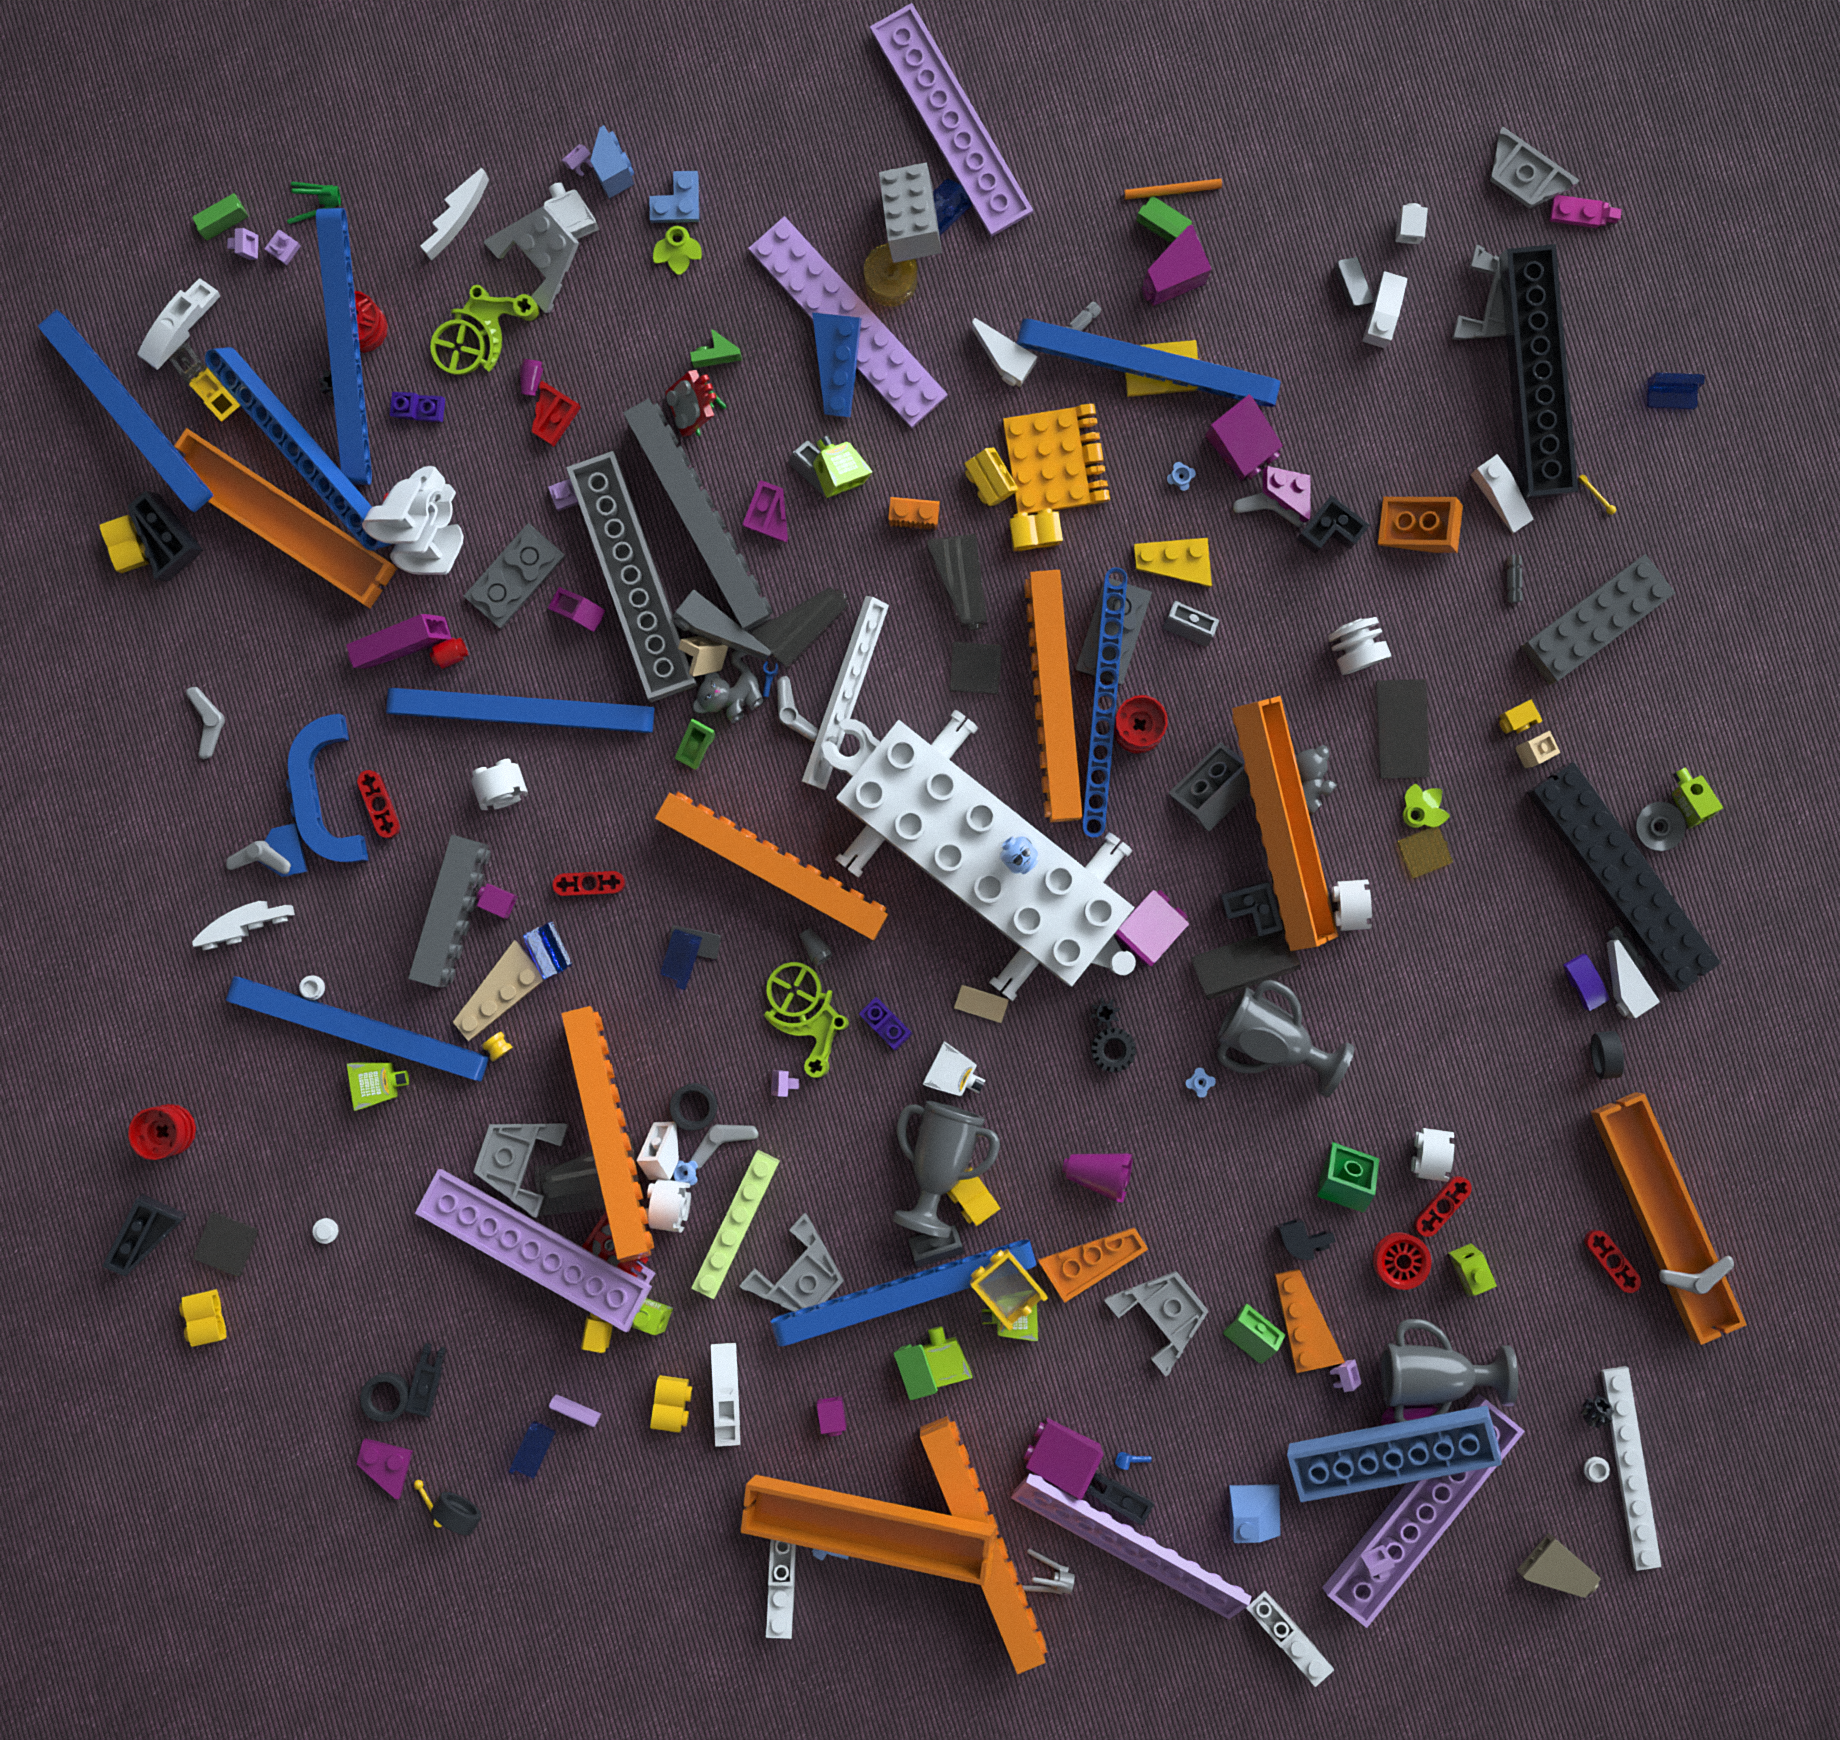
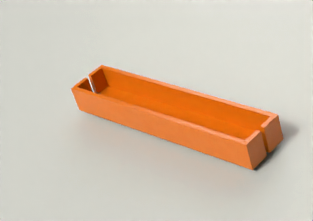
(287, 522)
(1054, 696)
(1284, 823)
(771, 866)
(606, 1134)
(1666, 1213)
(964, 1500)
(869, 1529)

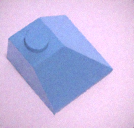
(1254, 1512)

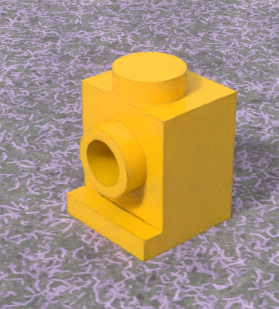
(1519, 717)

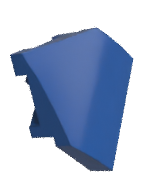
(287, 843)

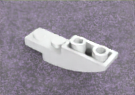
(175, 320)
(234, 924)
(725, 1394)
(781, 1589)
(1290, 1638)

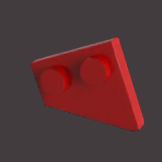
(553, 414)

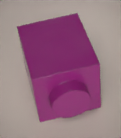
(496, 900)
(831, 1416)

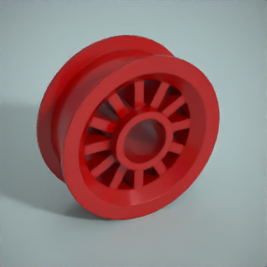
(1423, 1254)

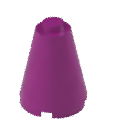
(1101, 1173)

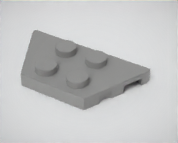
(1527, 172)

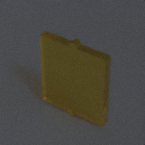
(1425, 851)

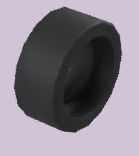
(1607, 1055)
(695, 1125)
(367, 1405)
(456, 1513)

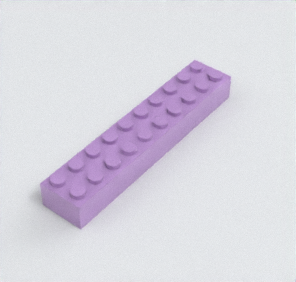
(1411, 1528)

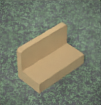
(707, 654)

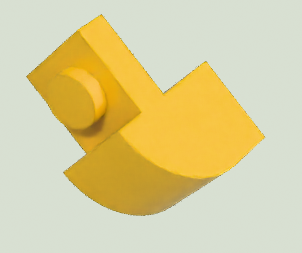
(214, 394)

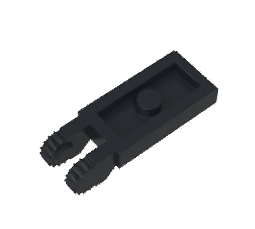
(425, 1383)
(1122, 1498)

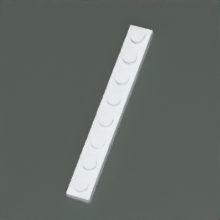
(846, 688)
(1631, 1469)

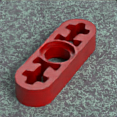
(378, 823)
(607, 875)
(1453, 1206)
(1628, 1271)

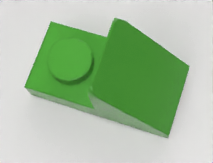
(721, 353)
(694, 744)

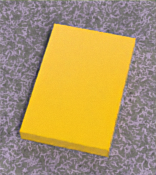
(1141, 385)

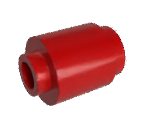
(449, 652)

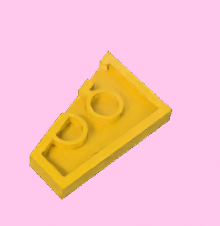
(1176, 559)

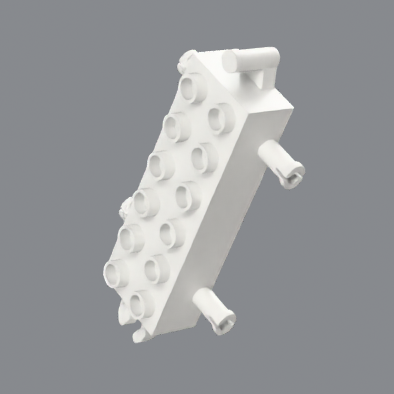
(956, 834)

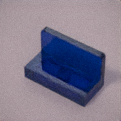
(950, 203)
(1674, 390)
(547, 950)
(681, 957)
(533, 1450)

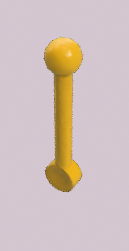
(1610, 509)
(418, 1485)

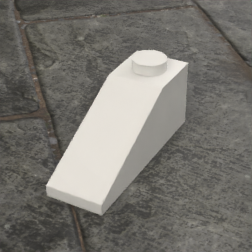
(1385, 310)
(1008, 357)
(1502, 493)
(1628, 984)

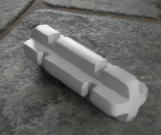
(1085, 317)

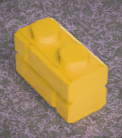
(990, 477)

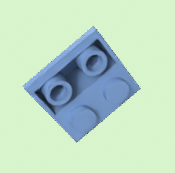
(611, 164)

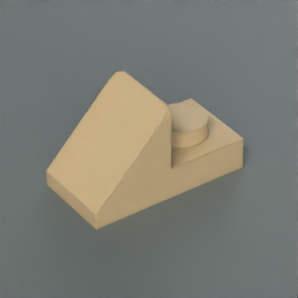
(1537, 750)

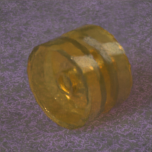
(889, 289)

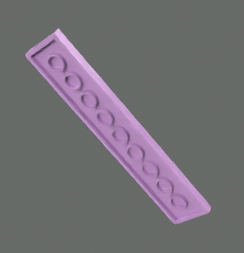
(951, 119)
(821, 290)
(533, 1250)
(1130, 1546)

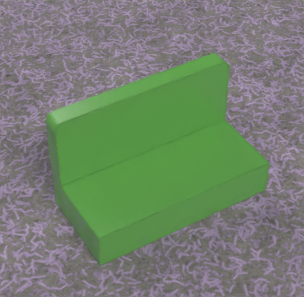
(220, 217)
(1162, 219)
(1254, 1334)
(915, 1371)

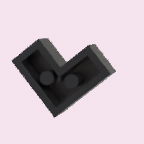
(1336, 521)
(1257, 901)

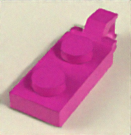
(1582, 212)

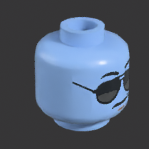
(1019, 855)

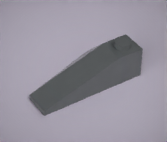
(709, 622)

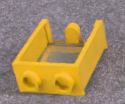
(1006, 1288)

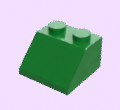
(1348, 1177)

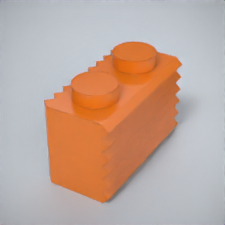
(913, 513)

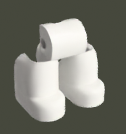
(416, 522)

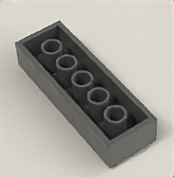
(1597, 619)
(449, 912)

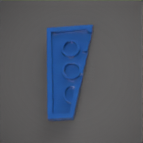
(837, 355)

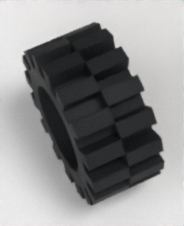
(1124, 1060)

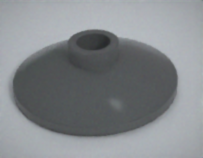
(1671, 823)

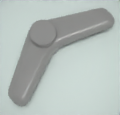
(1262, 501)
(788, 713)
(212, 720)
(258, 852)
(720, 1134)
(1701, 1282)

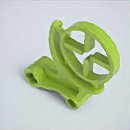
(487, 312)
(821, 1026)

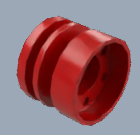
(370, 322)
(1140, 710)
(149, 1130)

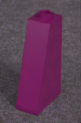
(398, 641)

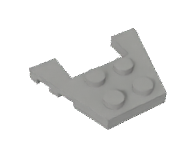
(545, 244)
(1493, 320)
(507, 1156)
(807, 1281)
(1171, 1307)

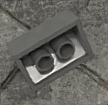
(1213, 787)

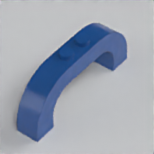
(305, 793)

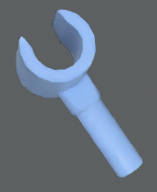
(820, 1554)

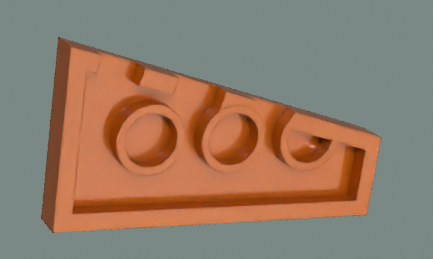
(1088, 1263)
(1306, 1329)

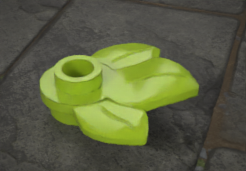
(678, 253)
(1426, 805)

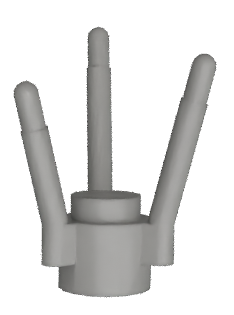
(1060, 1583)

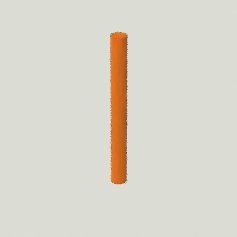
(1173, 189)

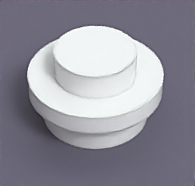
(312, 987)
(325, 1230)
(1596, 1469)

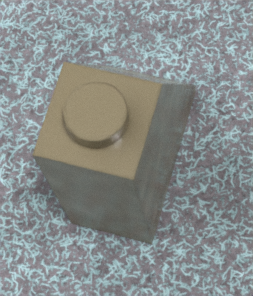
(1558, 1568)

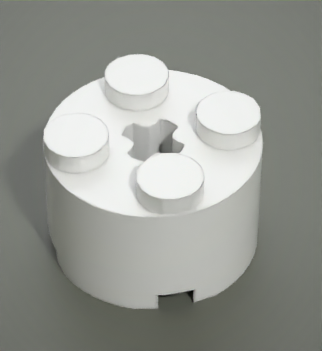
(498, 785)
(1352, 905)
(1433, 1155)
(668, 1205)

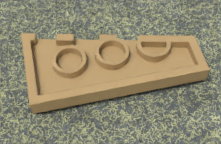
(504, 986)

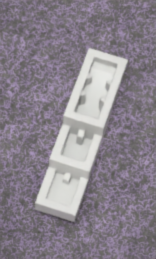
(461, 205)

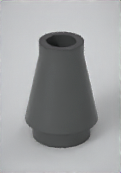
(816, 948)

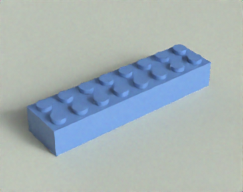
(1394, 1454)

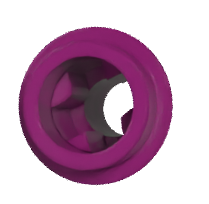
(530, 376)

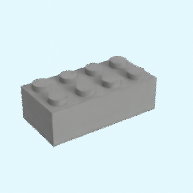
(910, 212)

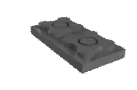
(514, 576)
(1135, 609)

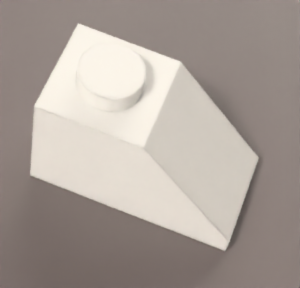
(660, 1151)

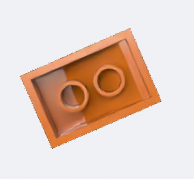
(1421, 523)

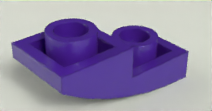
(417, 407)
(1587, 981)
(885, 1023)

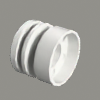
(1359, 645)

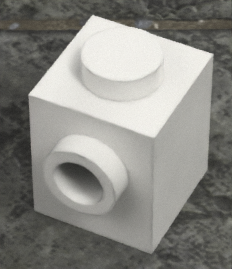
(1411, 224)

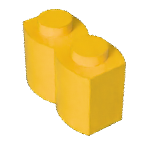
(1035, 530)
(124, 544)
(975, 1199)
(203, 1318)
(596, 1334)
(670, 1403)

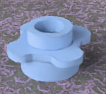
(1187, 472)
(1207, 1082)
(679, 1172)

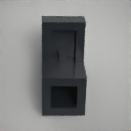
(1298, 1243)

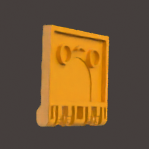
(1051, 461)

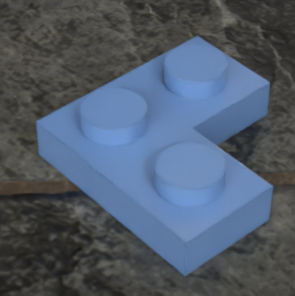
(682, 205)

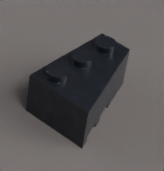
(163, 535)
(141, 1232)

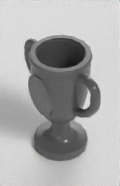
(1277, 1038)
(941, 1159)
(1439, 1374)

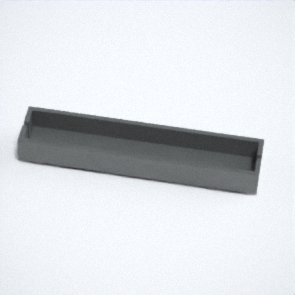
(695, 510)

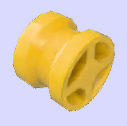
(496, 1046)

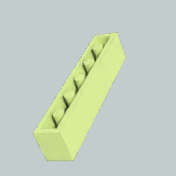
(735, 1224)

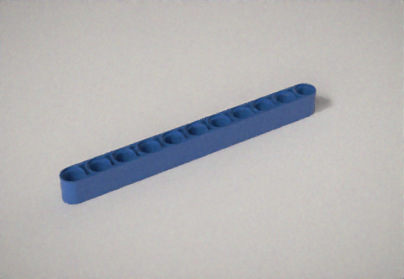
(344, 344)
(1147, 361)
(126, 411)
(292, 441)
(1109, 691)
(520, 710)
(357, 1028)
(890, 1296)

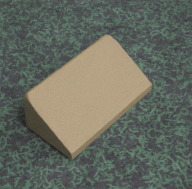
(981, 1003)

